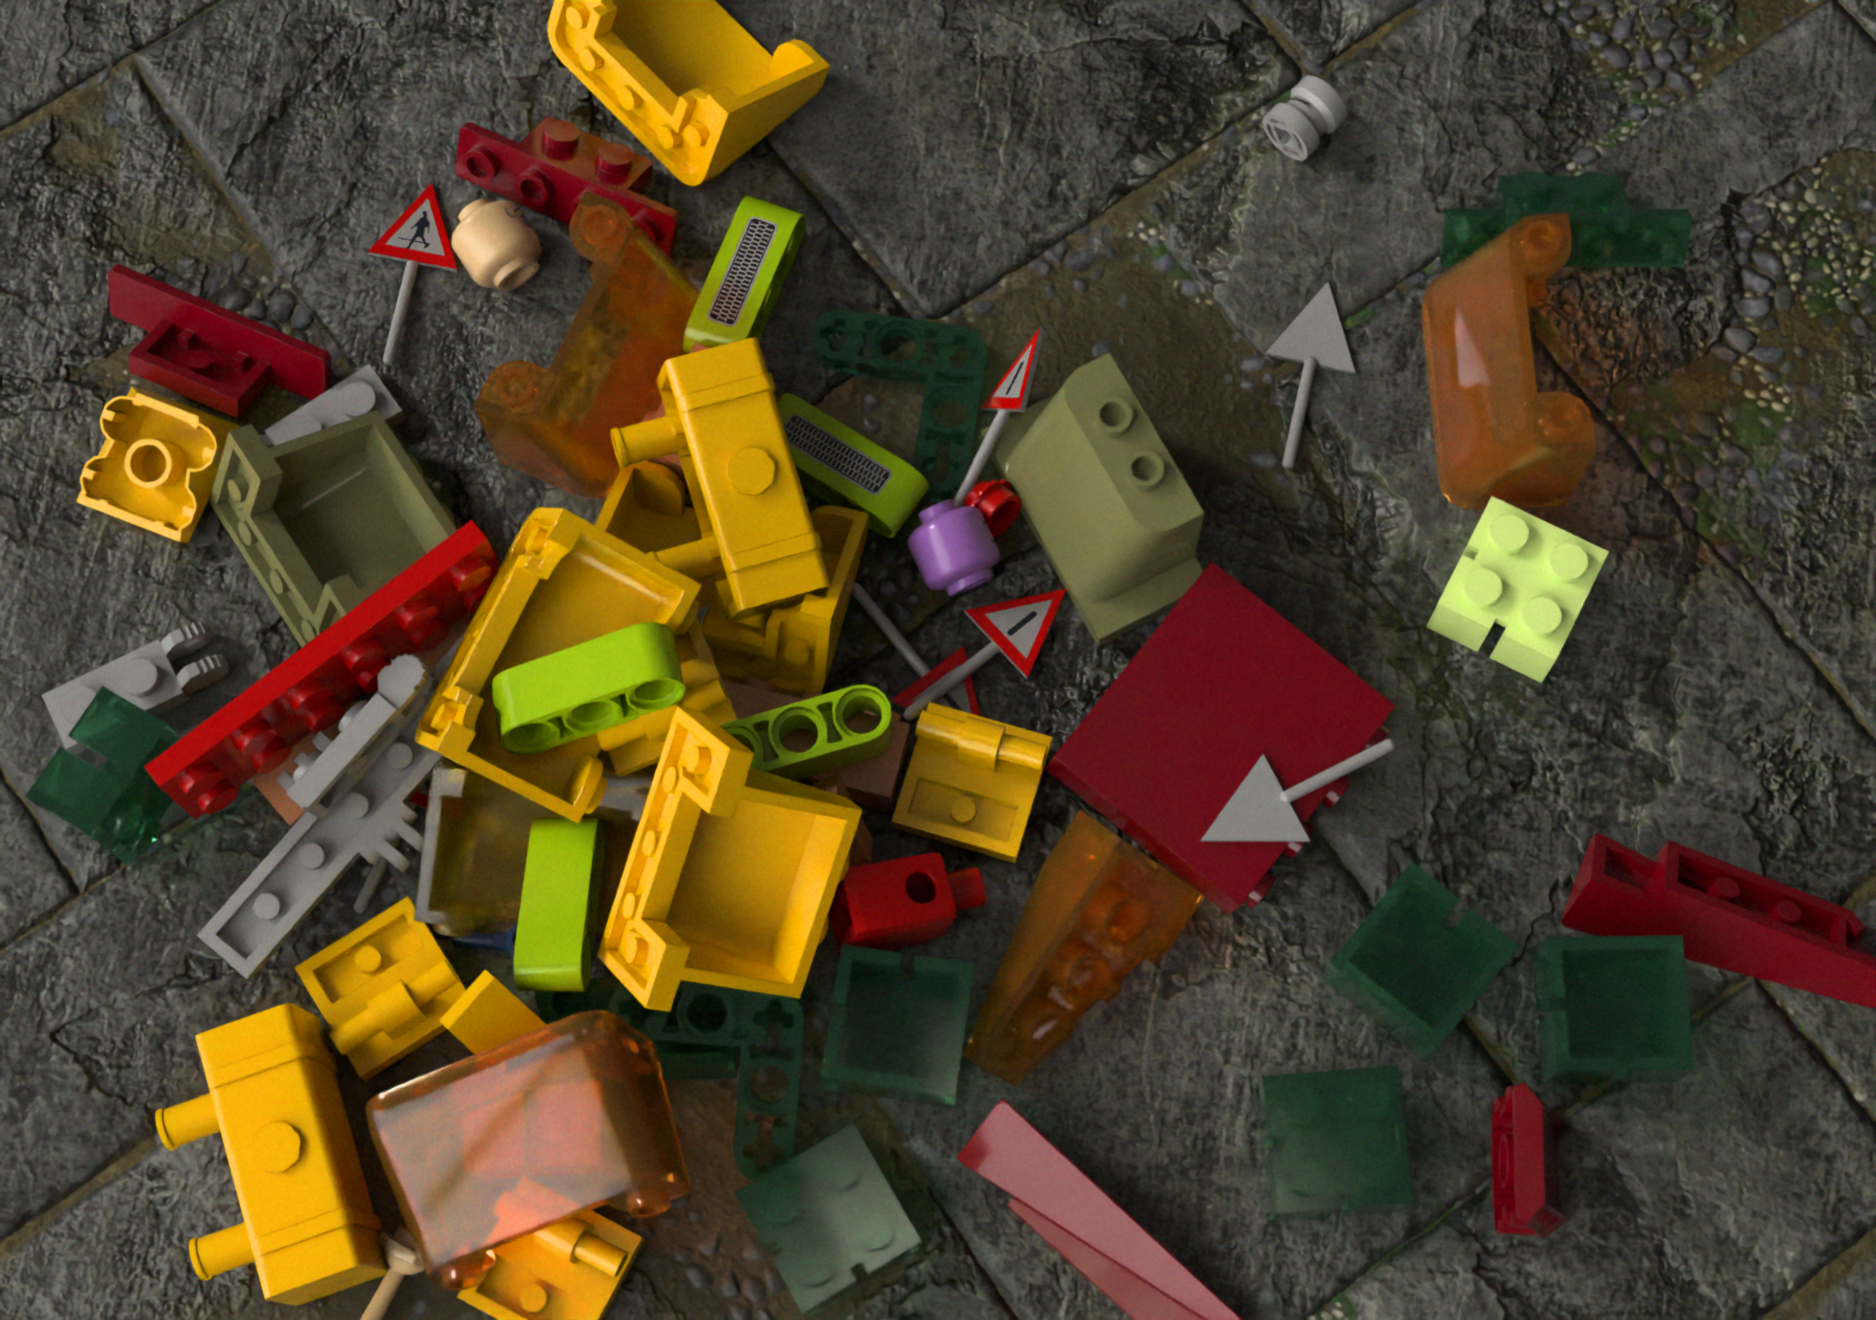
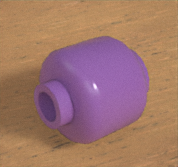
(953, 548)

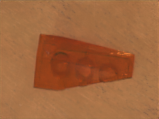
(1081, 932)

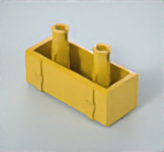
(738, 477)
(288, 1158)

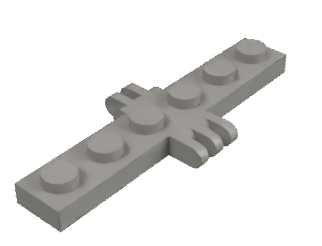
(323, 849)

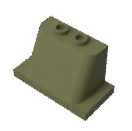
(1103, 499)
(326, 516)

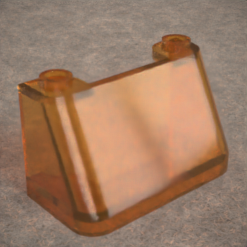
(607, 367)
(1485, 406)
(528, 1141)

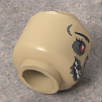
(497, 244)

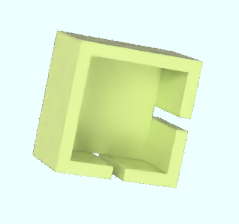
(1523, 579)

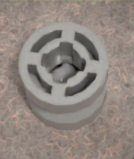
(1308, 114)

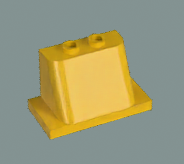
(725, 872)

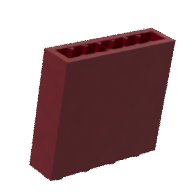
(1196, 716)

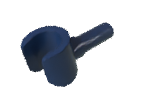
(497, 941)

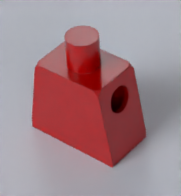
(877, 907)

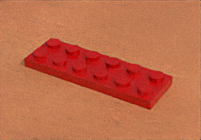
(326, 674)

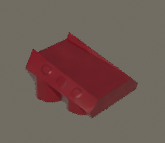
(1525, 1164)

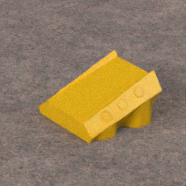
(155, 463)

